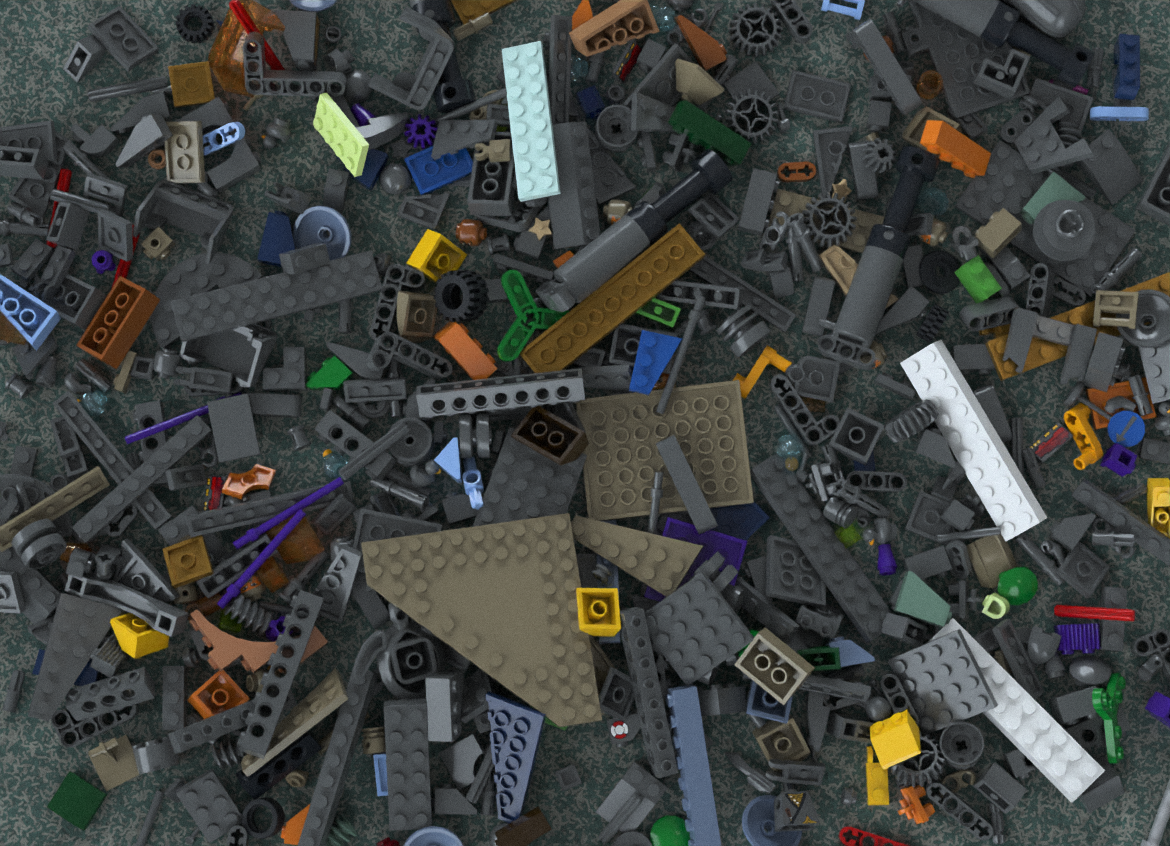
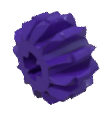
(412, 131)

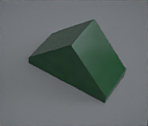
(822, 657)

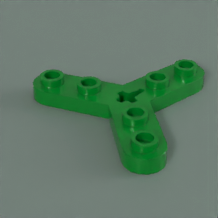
(522, 304)
(1106, 705)

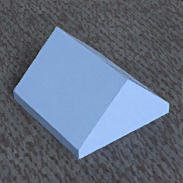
(450, 460)

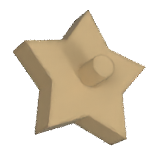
(841, 189)
(541, 228)

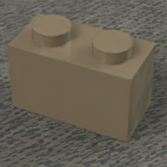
(998, 232)

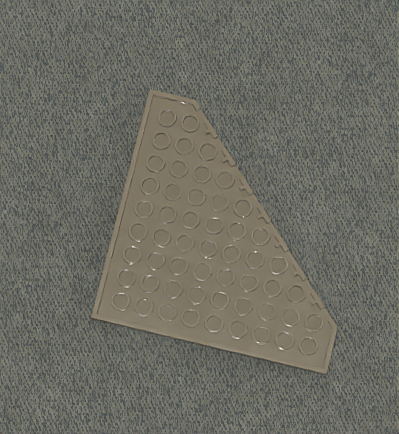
(502, 603)

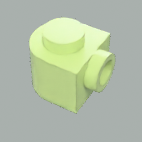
(995, 606)

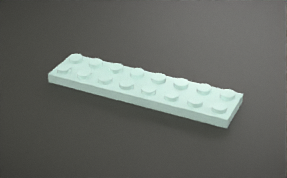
(530, 121)

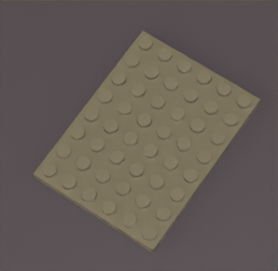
(625, 456)

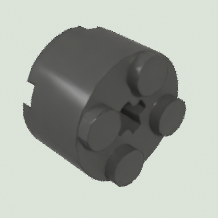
(155, 755)

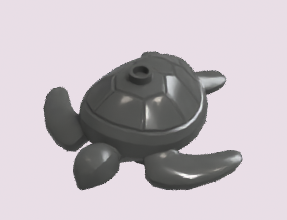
(404, 656)

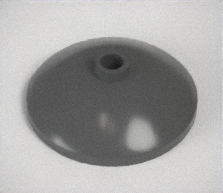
(1152, 308)

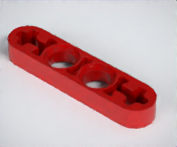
(878, 840)

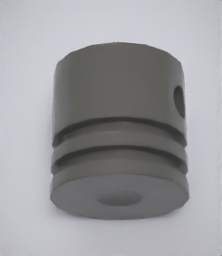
(840, 511)

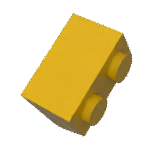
(436, 256)
(598, 611)
(137, 636)
(895, 739)

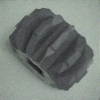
(873, 158)

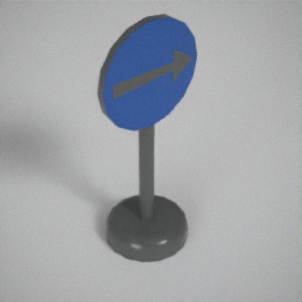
(1123, 428)

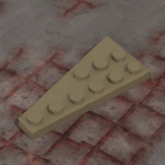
(646, 556)
(312, 709)

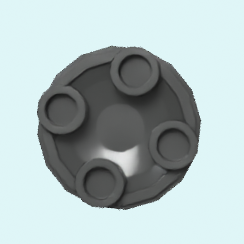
(1090, 671)

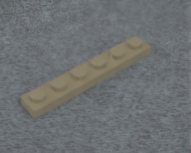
(55, 504)

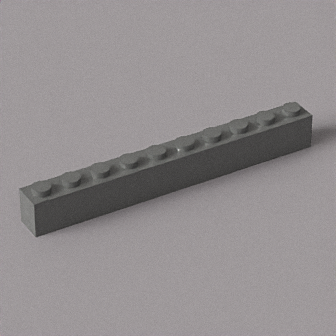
(338, 760)

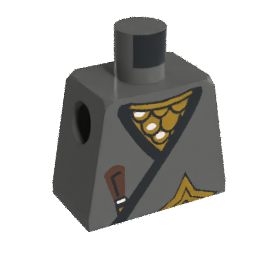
(794, 810)

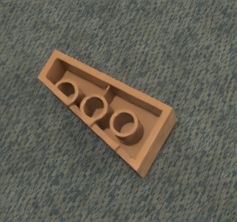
(614, 26)

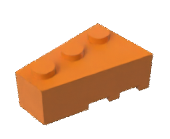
(466, 351)

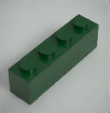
(709, 133)

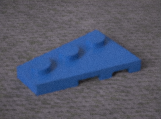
(651, 359)

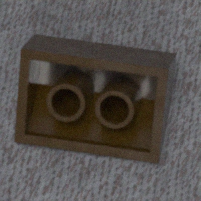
(551, 436)

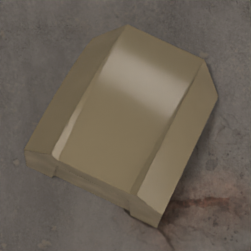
(914, 130)
(416, 316)
(989, 558)
(781, 741)

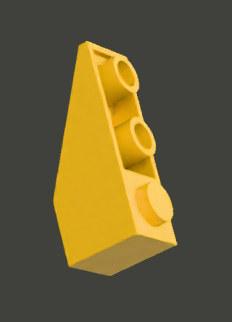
(1159, 504)

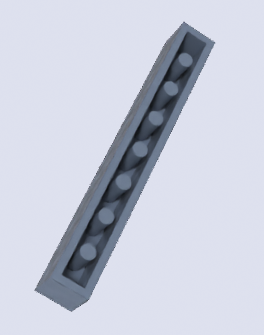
(693, 766)

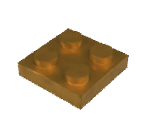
(191, 84)
(188, 561)

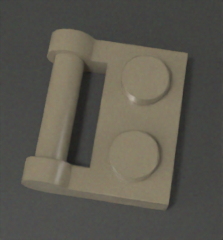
(1116, 302)

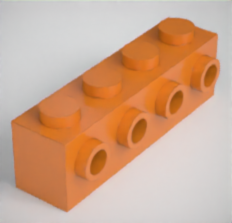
(955, 148)

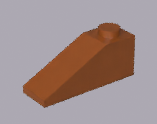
(703, 46)

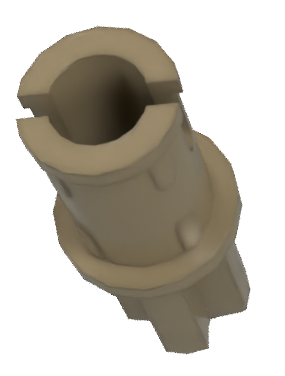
(472, 26)

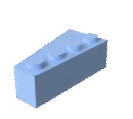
(27, 313)

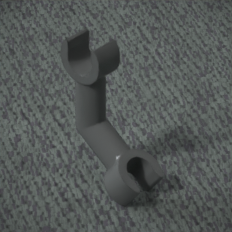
(677, 330)

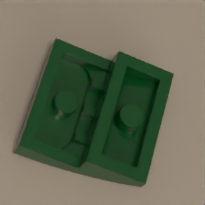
(77, 800)

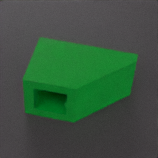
(329, 376)

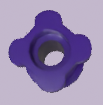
(106, 265)
(274, 628)

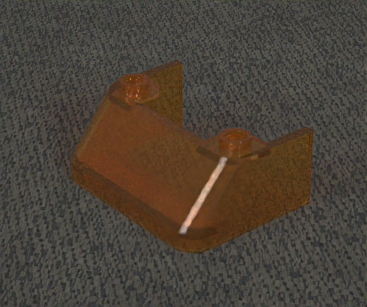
(227, 51)

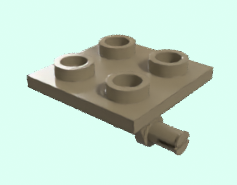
(114, 762)

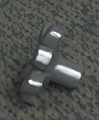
(974, 505)

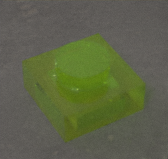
(847, 536)
(228, 624)

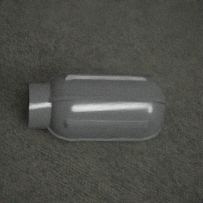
(1050, 17)

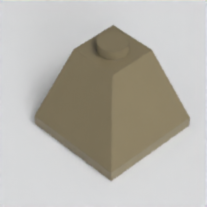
(695, 83)

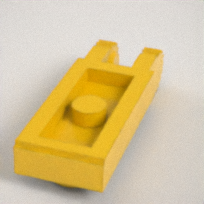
(876, 781)

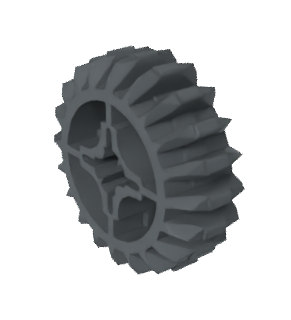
(749, 25)
(755, 98)
(838, 205)
(911, 420)
(930, 754)

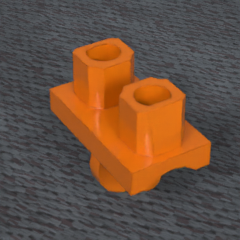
(912, 806)

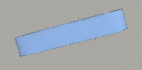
(1122, 113)
(227, 139)

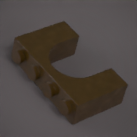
(523, 830)

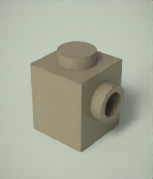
(158, 245)

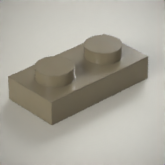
(123, 379)

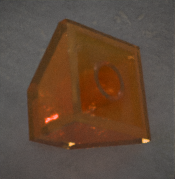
(300, 543)

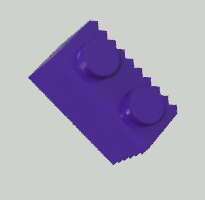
(1078, 637)

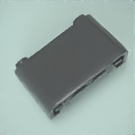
(236, 351)

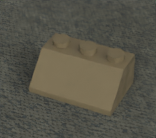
(774, 666)

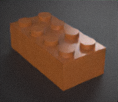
(118, 322)

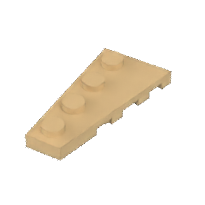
(843, 268)

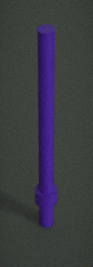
(169, 423)
(253, 534)
(234, 589)

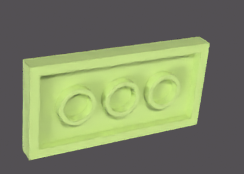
(340, 134)

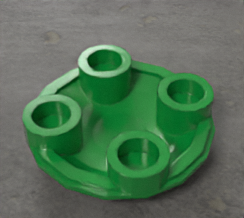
(1017, 585)
(669, 832)

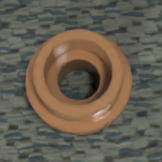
(151, 159)

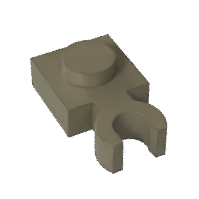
(496, 151)

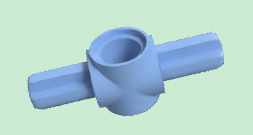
(474, 489)

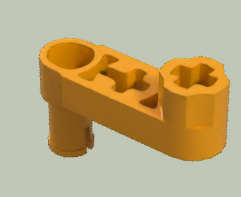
(768, 356)
(1078, 425)

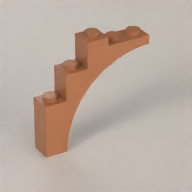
(254, 654)

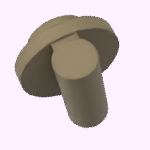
(297, 778)

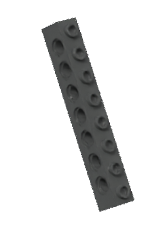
(508, 385)
(647, 693)
(259, 745)

